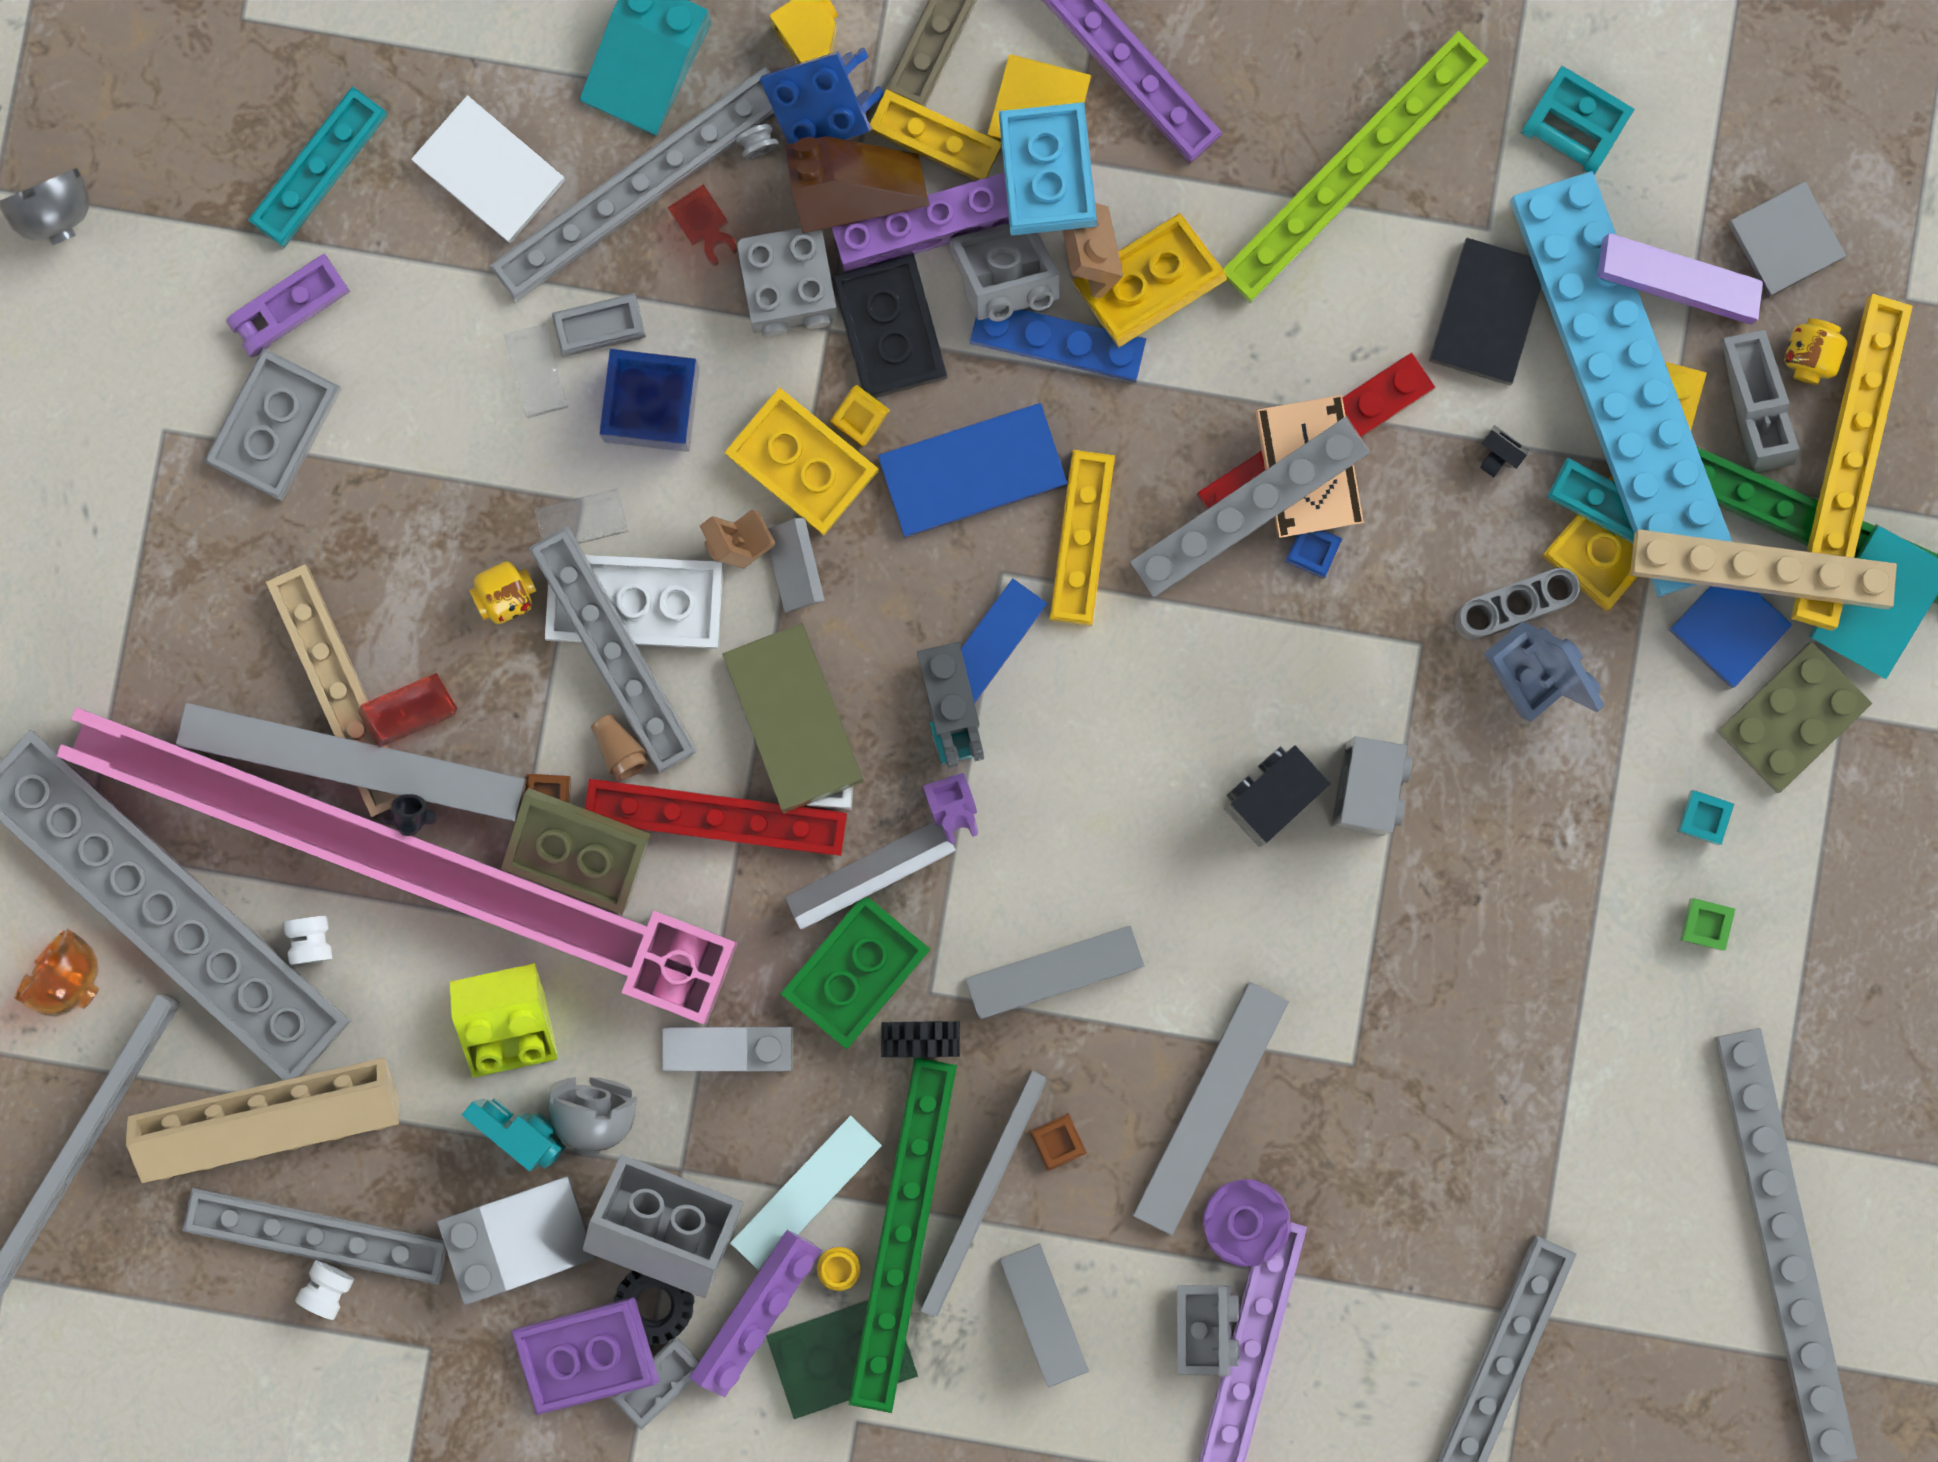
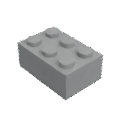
(662, 1226)

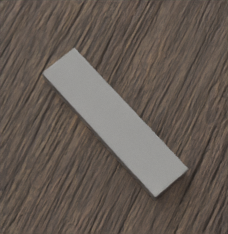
(869, 874)

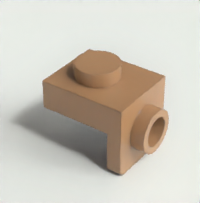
(739, 541)

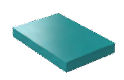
(1878, 635)

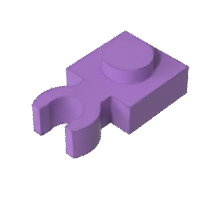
(952, 805)

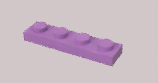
(755, 1313)

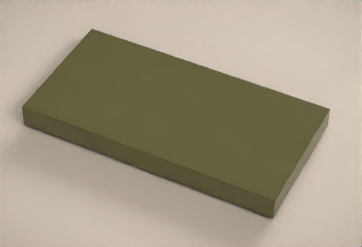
(793, 718)

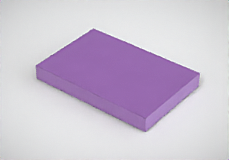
(585, 1356)

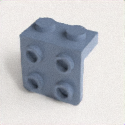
(1541, 669)

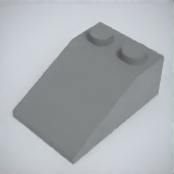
(515, 1240)

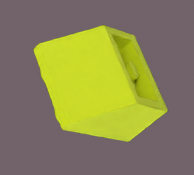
(502, 1020)

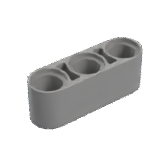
(1532, 590)

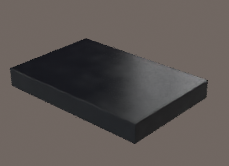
(1487, 312)
(889, 326)

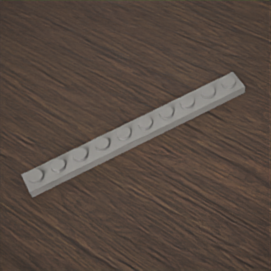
(1785, 1247)

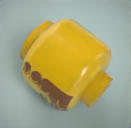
(1815, 351)
(502, 592)

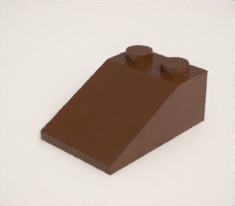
(851, 181)

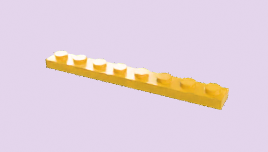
(1856, 443)

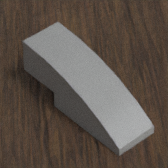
(1760, 401)
(1044, 1315)

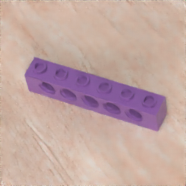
(950, 215)

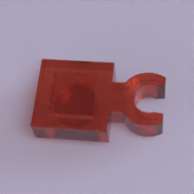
(700, 220)

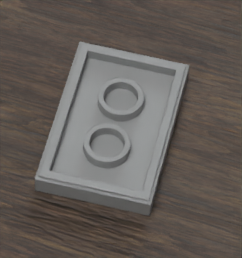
(272, 424)

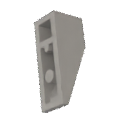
(727, 1048)

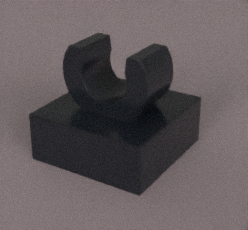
(1503, 450)

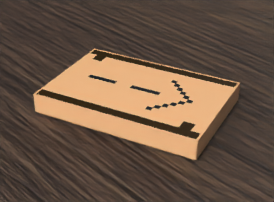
(1285, 430)

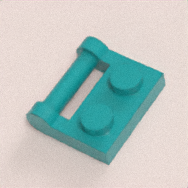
(1584, 108)

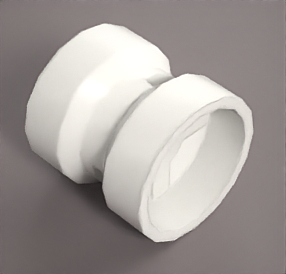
(308, 940)
(324, 1290)

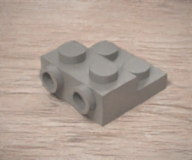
(1005, 272)

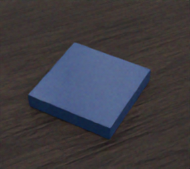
(1730, 631)

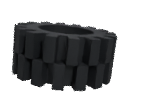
(920, 1039)
(678, 1317)

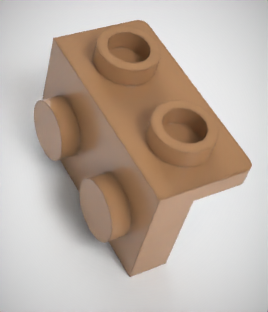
(1094, 253)

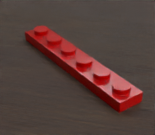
(1365, 408)
(718, 817)

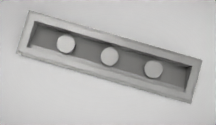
(1054, 972)

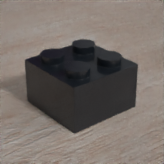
(1277, 795)

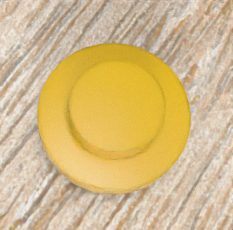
(838, 1268)

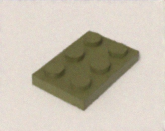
(1794, 717)
(575, 851)

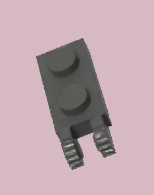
(950, 699)

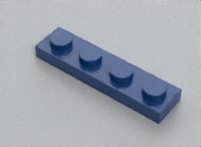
(1060, 343)

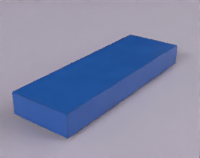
(999, 634)

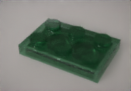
(820, 1359)

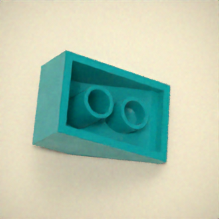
(645, 60)

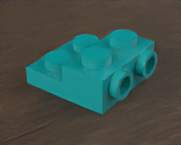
(525, 1139)

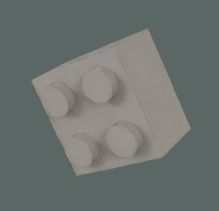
(1371, 786)

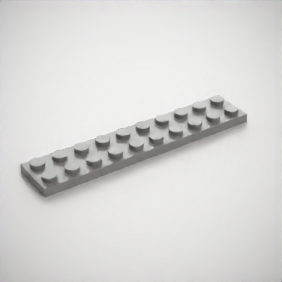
(165, 910)

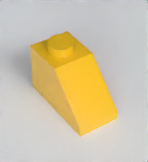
(806, 28)

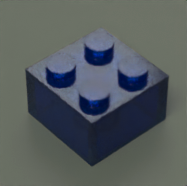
(649, 400)

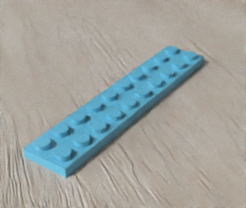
(1618, 367)

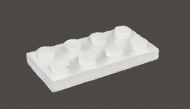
(657, 600)

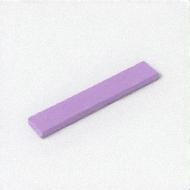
(1257, 1331)

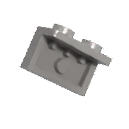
(1205, 1330)

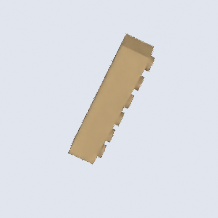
(262, 1120)

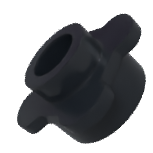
(408, 814)

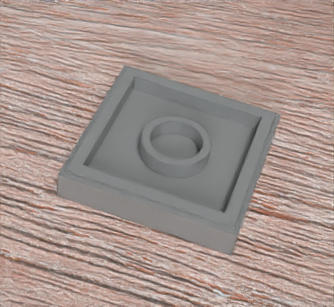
(1786, 239)

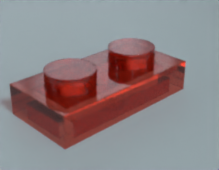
(407, 710)

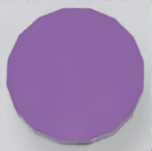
(1246, 1222)

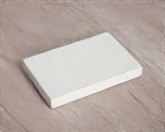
(488, 169)

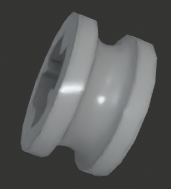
(757, 142)

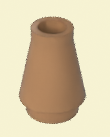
(619, 749)

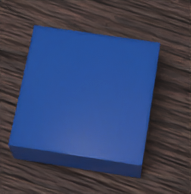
(1314, 552)

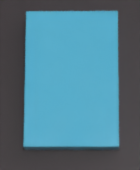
(1047, 169)

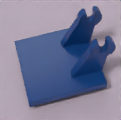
(819, 99)

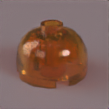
(61, 977)

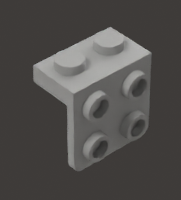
(787, 281)

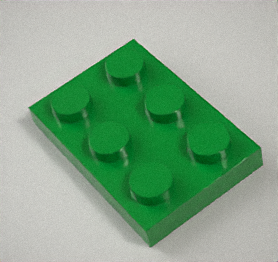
(855, 971)

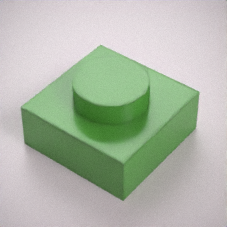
(1707, 924)

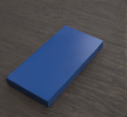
(972, 470)

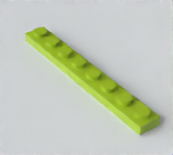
(1354, 166)

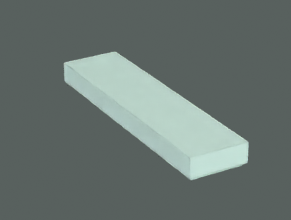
(807, 1191)

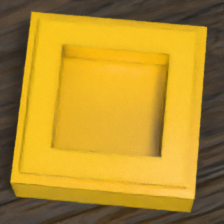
(860, 415)

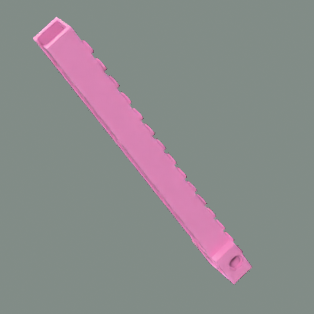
(664, 962)

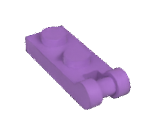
(288, 304)

